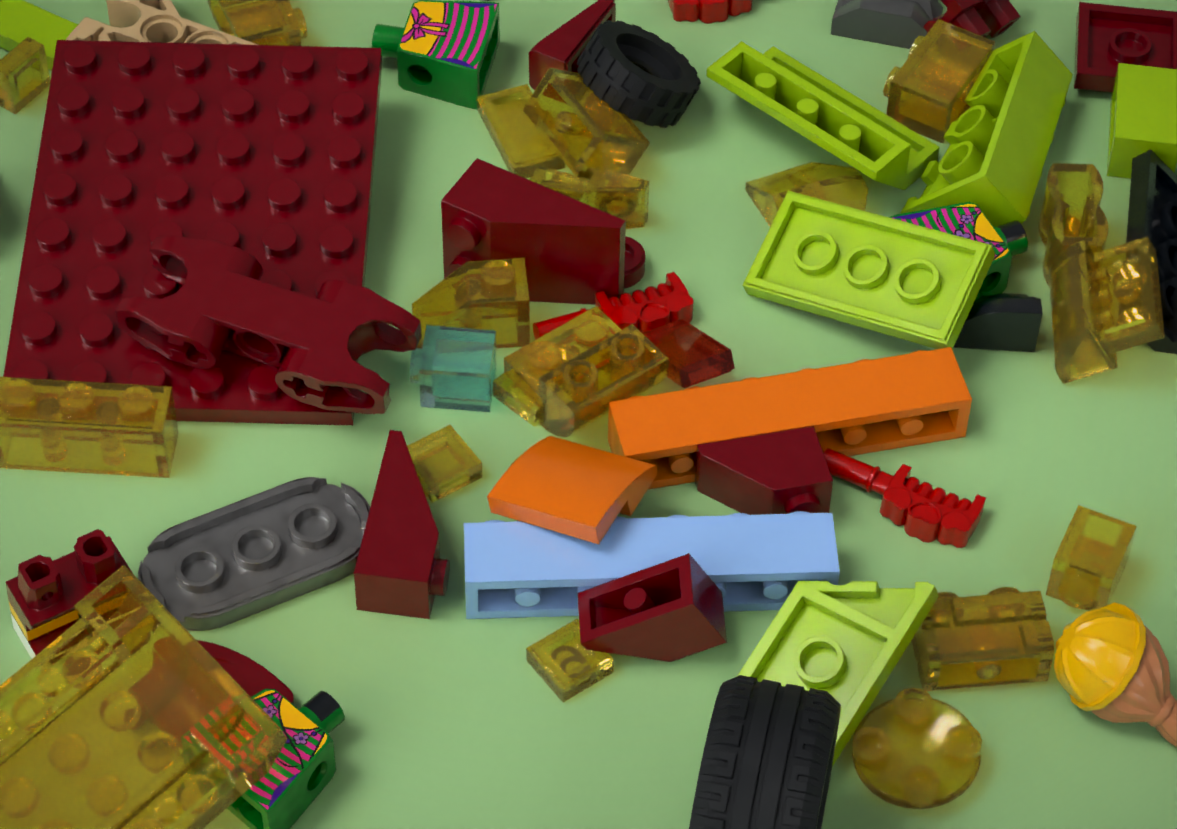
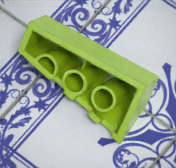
(1003, 137)

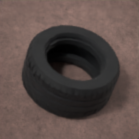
(766, 757)

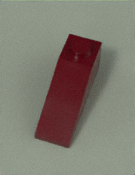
(400, 546)

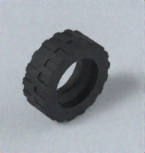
(638, 74)

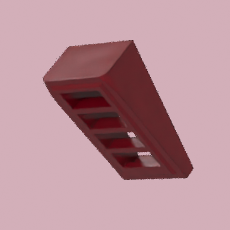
(565, 45)

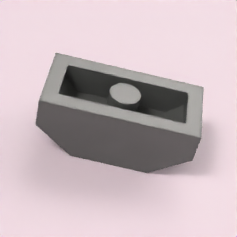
(884, 21)

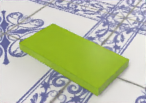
(869, 270)

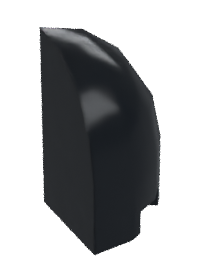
(1002, 323)

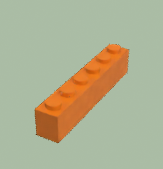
(851, 406)

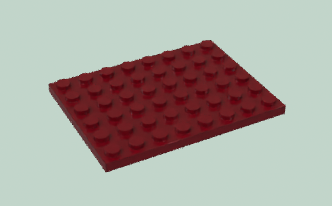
(198, 145)

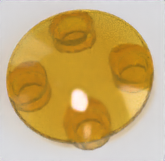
(916, 751)

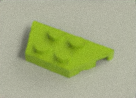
(841, 642)

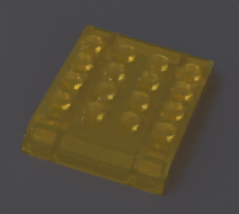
(127, 724)

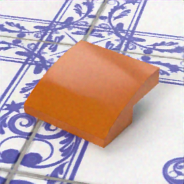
(571, 488)

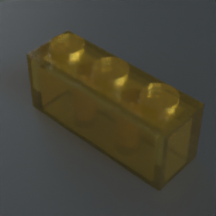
(87, 427)

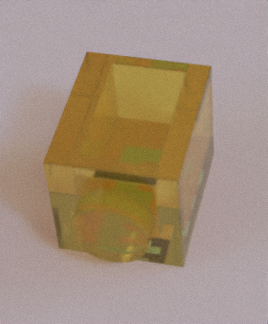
(1090, 560)

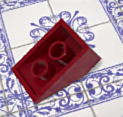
(564, 242)

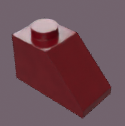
(766, 473)
(654, 613)

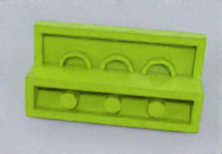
(825, 114)

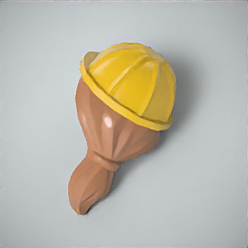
(1117, 669)

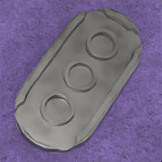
(256, 552)

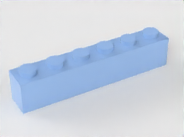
(539, 572)

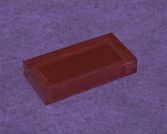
(691, 353)

